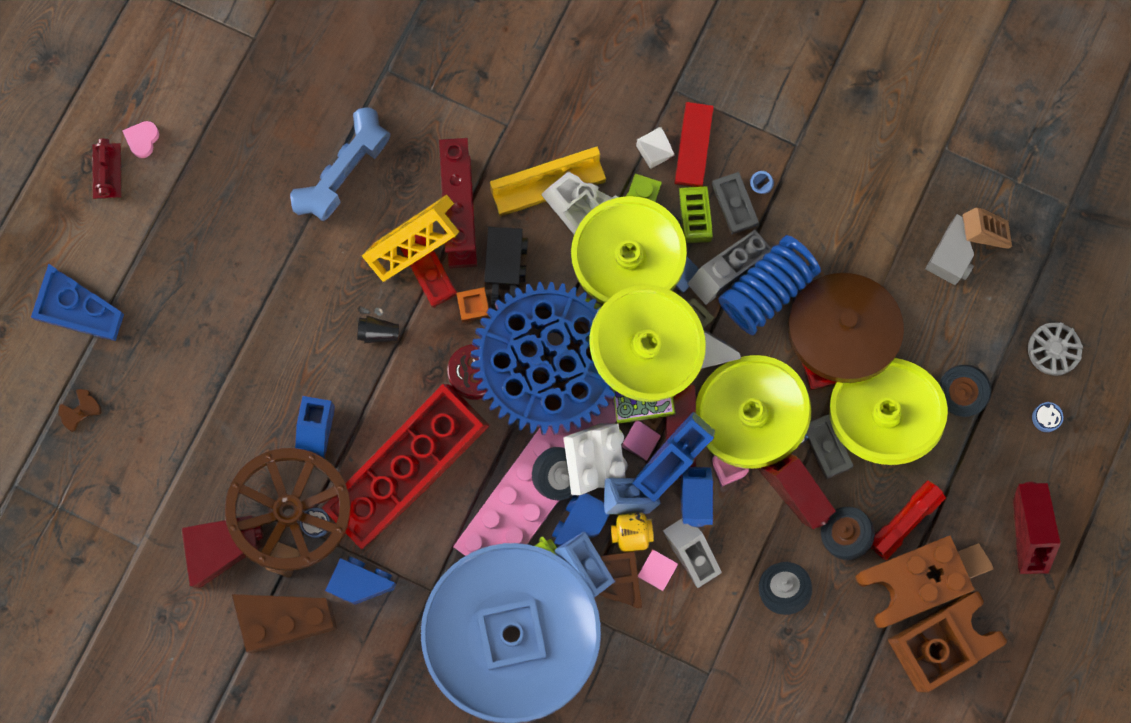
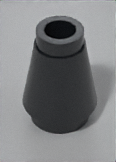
(376, 330)

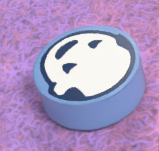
(1047, 417)
(313, 531)

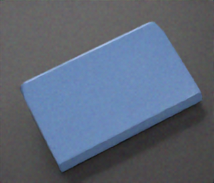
(626, 498)
(586, 561)

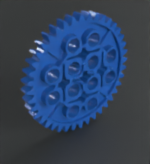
(501, 340)

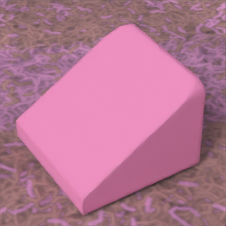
(641, 440)
(657, 570)

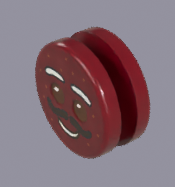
(461, 374)

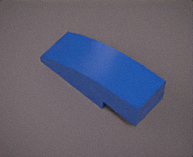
(674, 457)

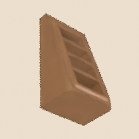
(986, 228)

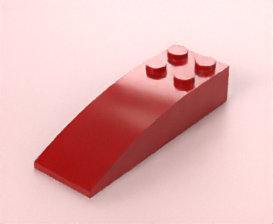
(408, 463)

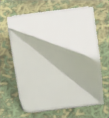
(655, 147)

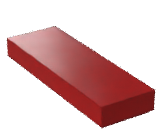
(694, 144)
(431, 276)

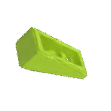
(696, 236)

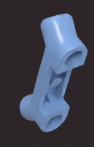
(322, 199)

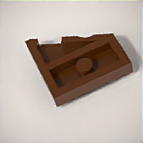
(624, 572)

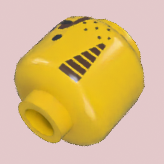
(632, 532)

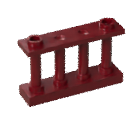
(457, 184)

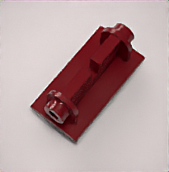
(106, 169)

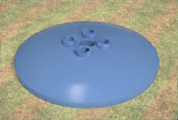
(502, 590)

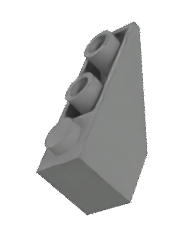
(728, 267)

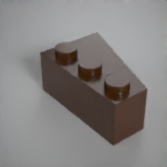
(281, 619)

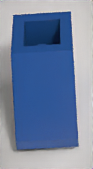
(314, 425)
(697, 496)
(585, 515)
(357, 584)

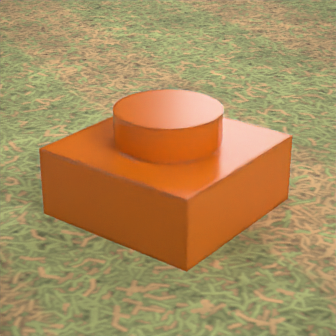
(472, 304)

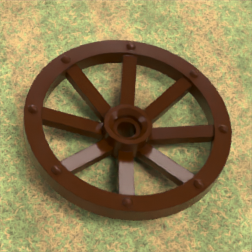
(285, 502)

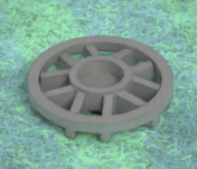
(1055, 348)

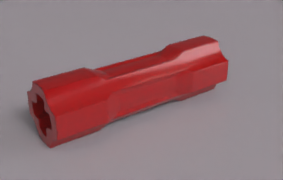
(921, 504)

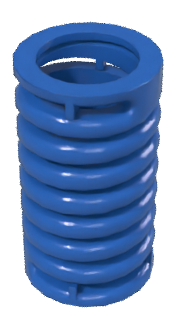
(771, 283)

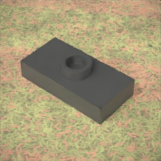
(735, 203)
(828, 448)

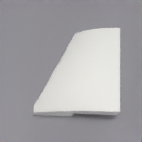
(573, 199)

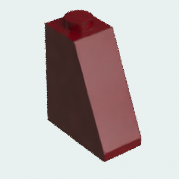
(799, 491)
(1035, 528)
(212, 550)

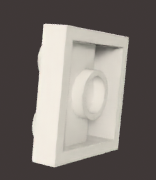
(594, 456)

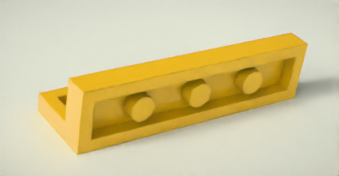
(525, 187)
(406, 231)

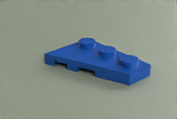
(74, 307)

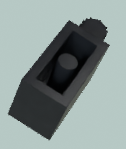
(503, 260)

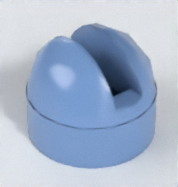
(758, 178)

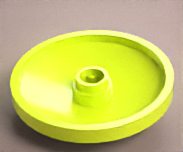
(628, 245)
(647, 343)
(756, 411)
(890, 415)

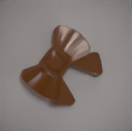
(88, 406)

